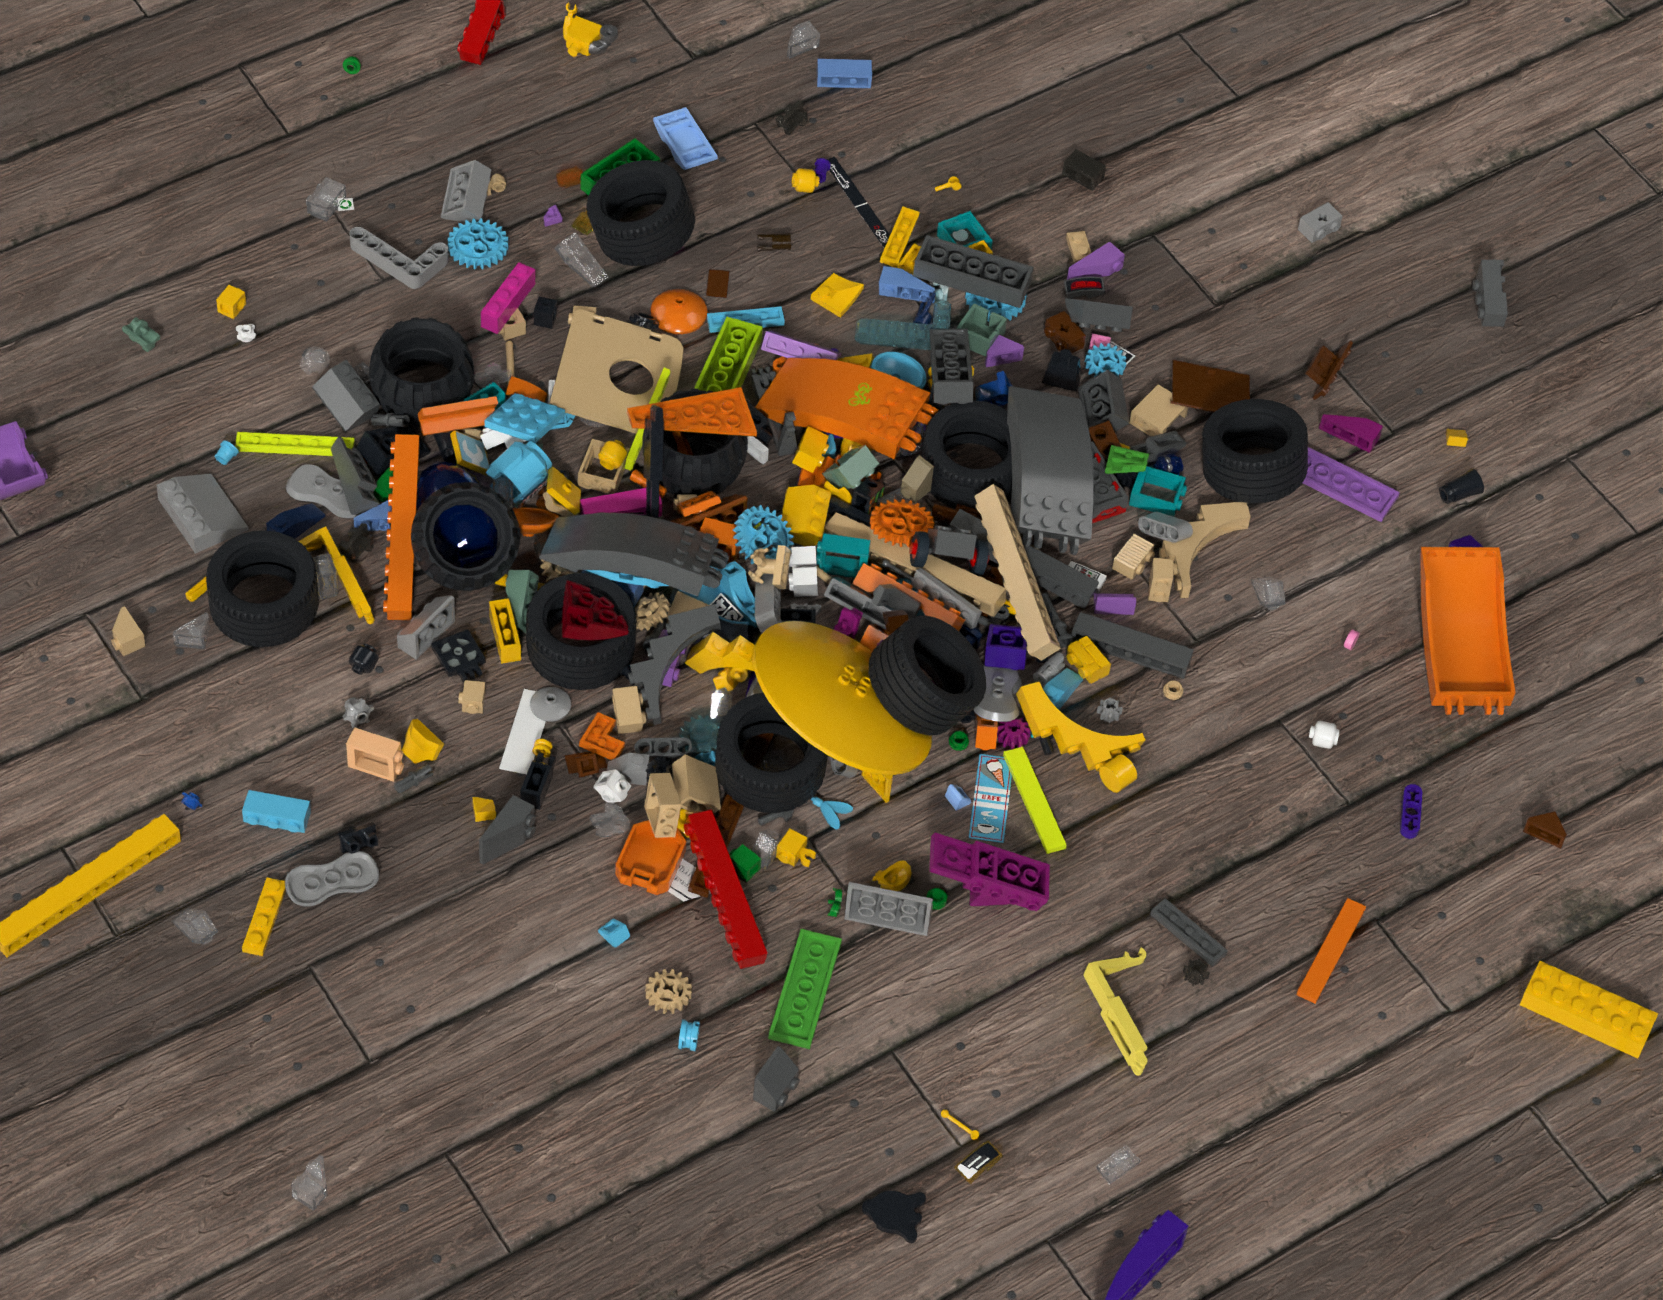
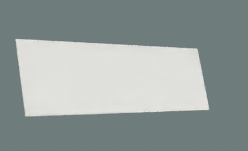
(524, 733)

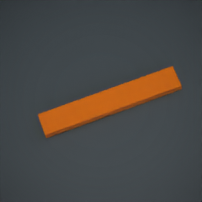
(1331, 951)

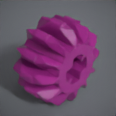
(1013, 733)

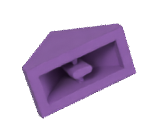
(1003, 352)

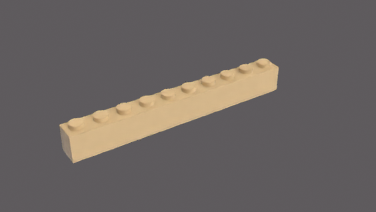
(1017, 573)
(975, 589)

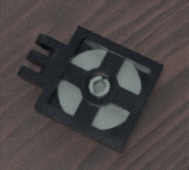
(459, 655)

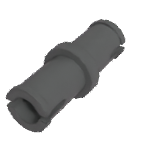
(390, 420)

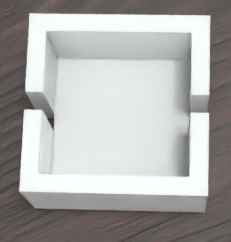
(804, 576)

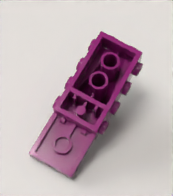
(991, 873)

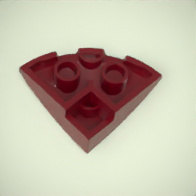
(589, 616)

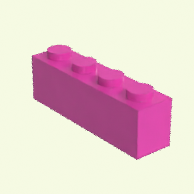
(508, 298)
(617, 503)

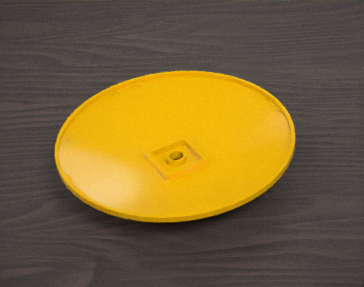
(826, 695)

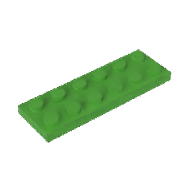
(805, 989)

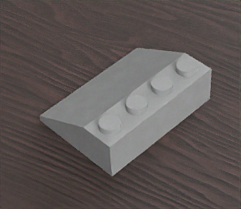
(200, 510)
(888, 908)

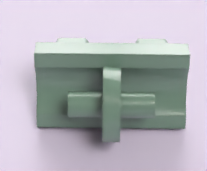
(141, 333)

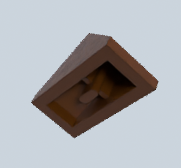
(894, 619)
(1546, 828)

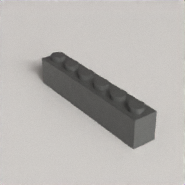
(1134, 645)

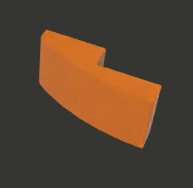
(526, 389)

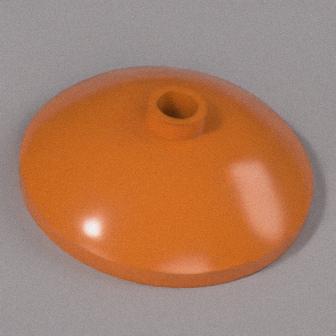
(679, 311)
(534, 520)

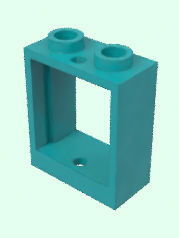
(961, 222)
(1161, 479)
(844, 545)

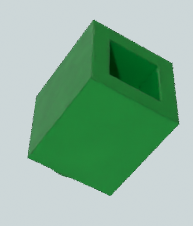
(745, 862)

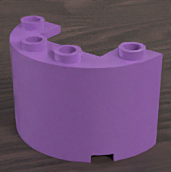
(17, 468)

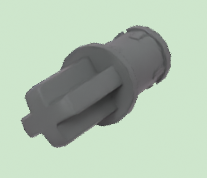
(413, 778)

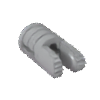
(1050, 669)

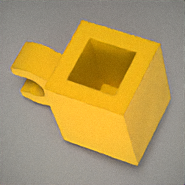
(794, 847)

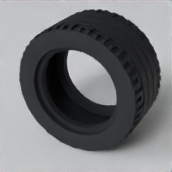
(632, 187)
(962, 424)
(1261, 476)
(267, 622)
(571, 665)
(906, 689)
(759, 788)

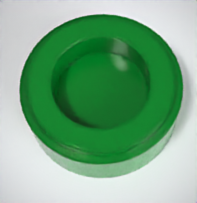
(939, 898)

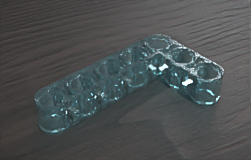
(902, 333)

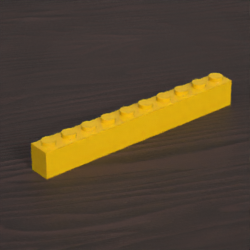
(87, 884)

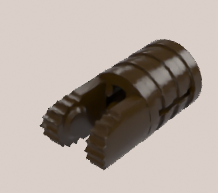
(778, 242)

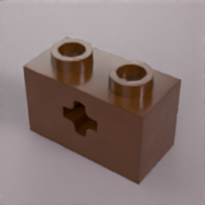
(1064, 332)

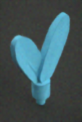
(829, 809)

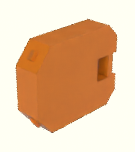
(650, 858)

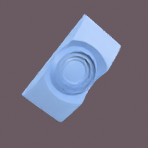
(684, 139)

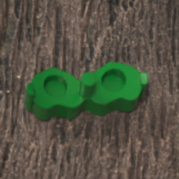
(836, 903)

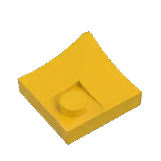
(837, 294)

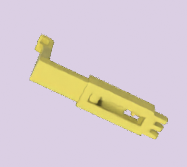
(1113, 1010)

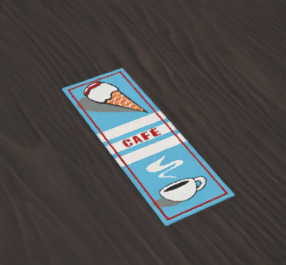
(990, 799)

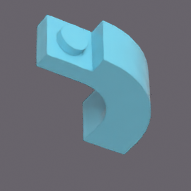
(738, 592)

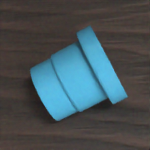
(226, 452)

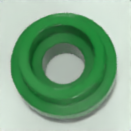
(354, 62)
(961, 737)

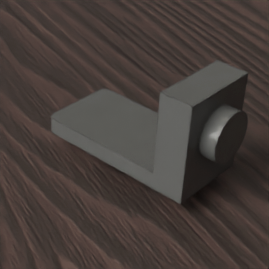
(896, 599)

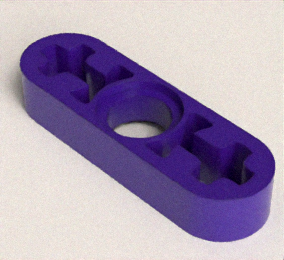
(1405, 817)

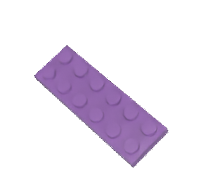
(1349, 486)

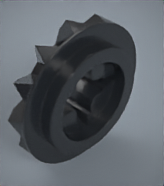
(644, 320)

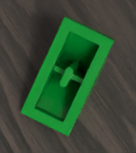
(382, 490)

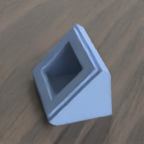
(957, 797)

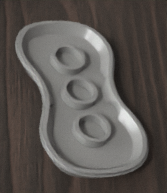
(313, 484)
(1000, 693)
(347, 874)

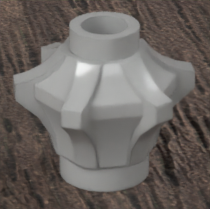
(357, 711)

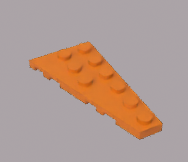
(705, 413)

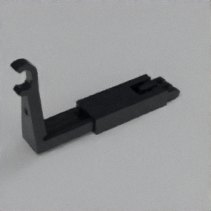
(653, 460)

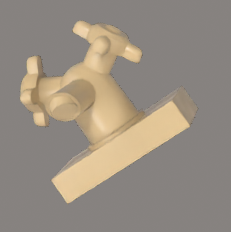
(777, 566)

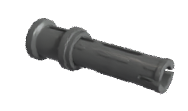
(1059, 626)

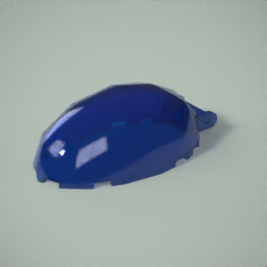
(461, 532)

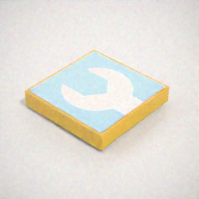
(469, 452)

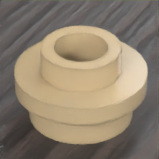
(1173, 686)

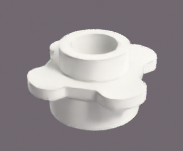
(246, 332)

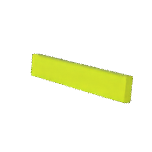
(656, 397)
(288, 443)
(1034, 800)

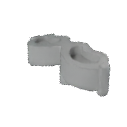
(806, 606)

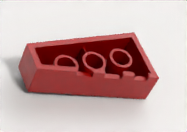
(481, 30)

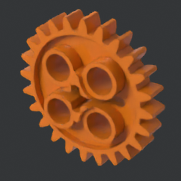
(900, 521)

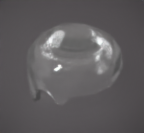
(314, 360)

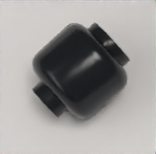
(363, 659)

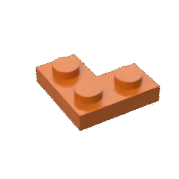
(598, 740)

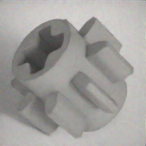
(1109, 710)

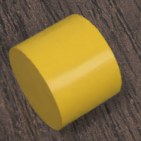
(1118, 773)

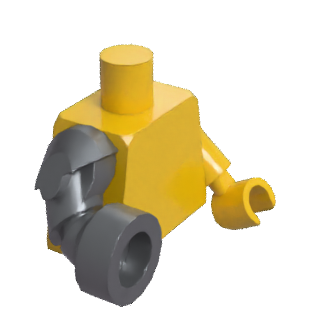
(586, 36)

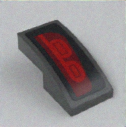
(1084, 285)

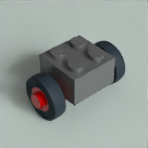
(948, 543)

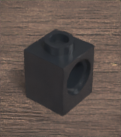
(545, 312)

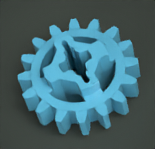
(1105, 359)

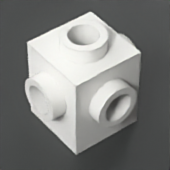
(612, 786)

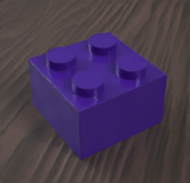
(1005, 648)

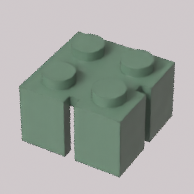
(979, 334)
(852, 468)

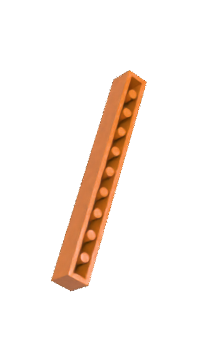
(404, 508)

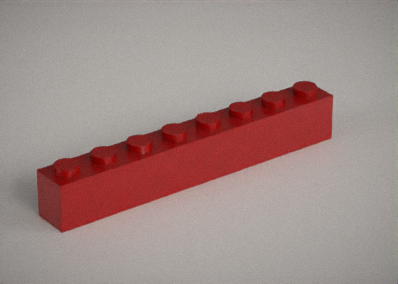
(725, 889)

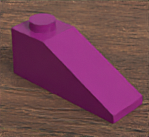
(1354, 430)

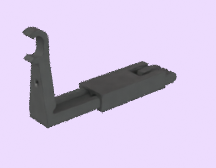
(783, 435)

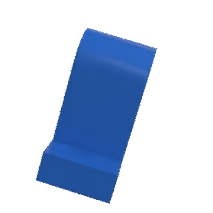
(995, 391)

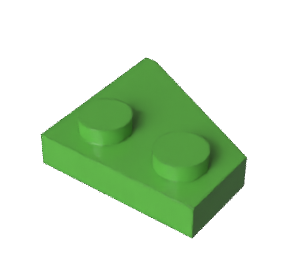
(1125, 460)

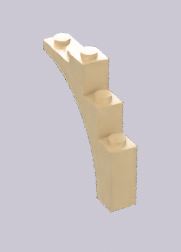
(1211, 523)

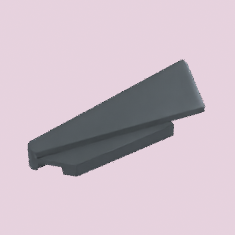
(354, 477)

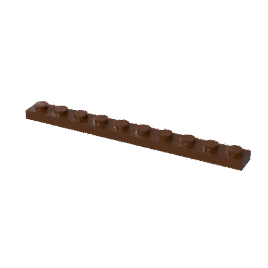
(731, 810)

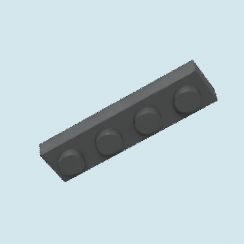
(1188, 932)

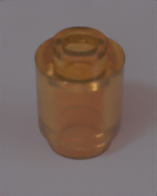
(569, 177)

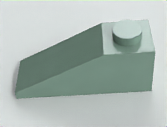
(520, 589)

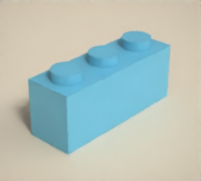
(276, 811)

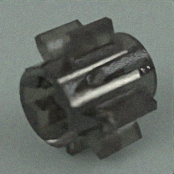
(1196, 972)

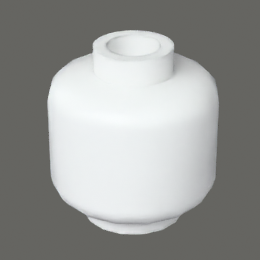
(1324, 734)

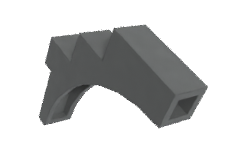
(682, 631)

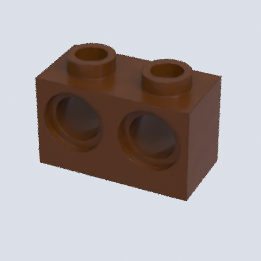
(1103, 445)

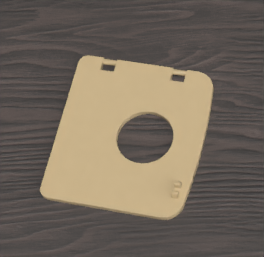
(590, 352)

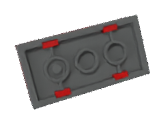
(1108, 495)

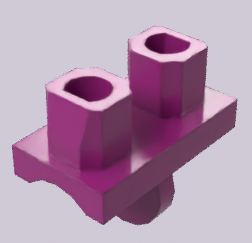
(849, 622)

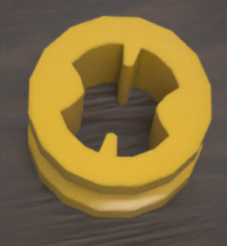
(542, 746)

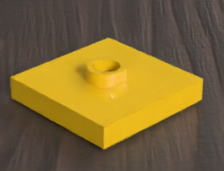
(563, 490)

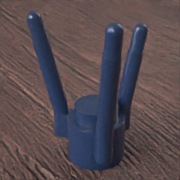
(924, 317)

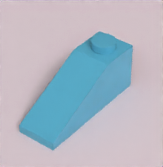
(1062, 687)

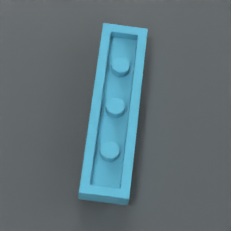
(763, 317)

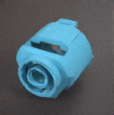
(524, 466)

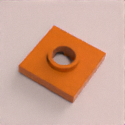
(698, 504)

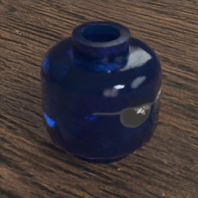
(1169, 463)

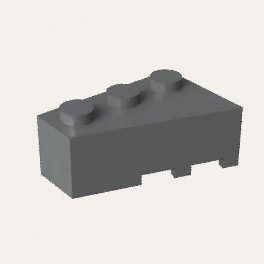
(1490, 294)

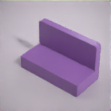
(1114, 604)

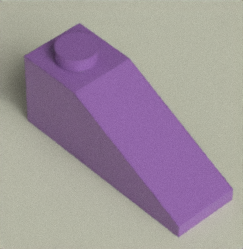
(1099, 263)

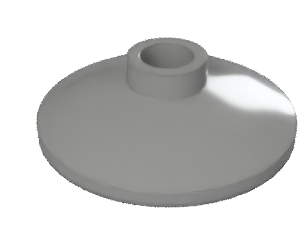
(550, 710)

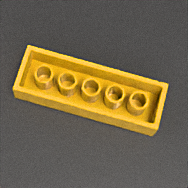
(1588, 1009)

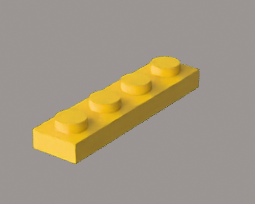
(899, 237)
(264, 917)

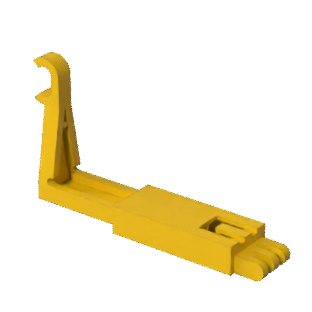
(344, 572)

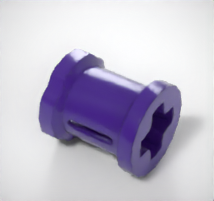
(821, 167)

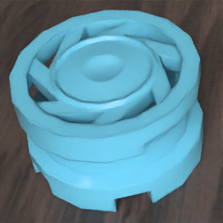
(689, 1035)

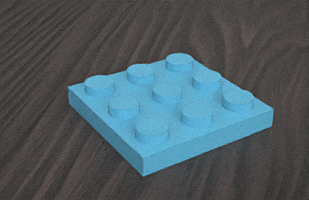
(524, 418)

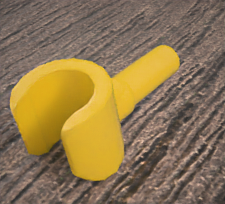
(952, 182)

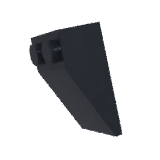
(376, 446)

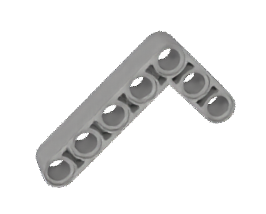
(401, 267)
(767, 603)

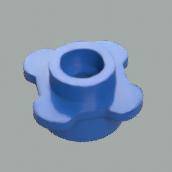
(191, 800)

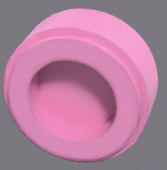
(1351, 639)

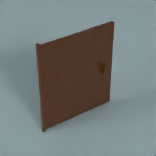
(1207, 386)

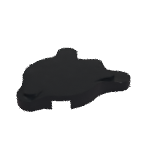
(895, 1213)

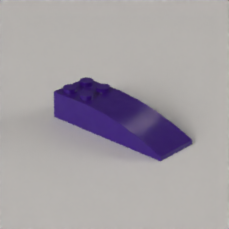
(1148, 1256)

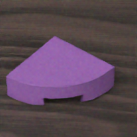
(552, 216)

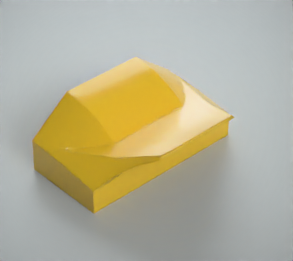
(421, 743)

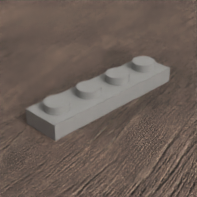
(936, 589)

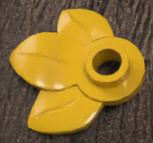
(842, 493)

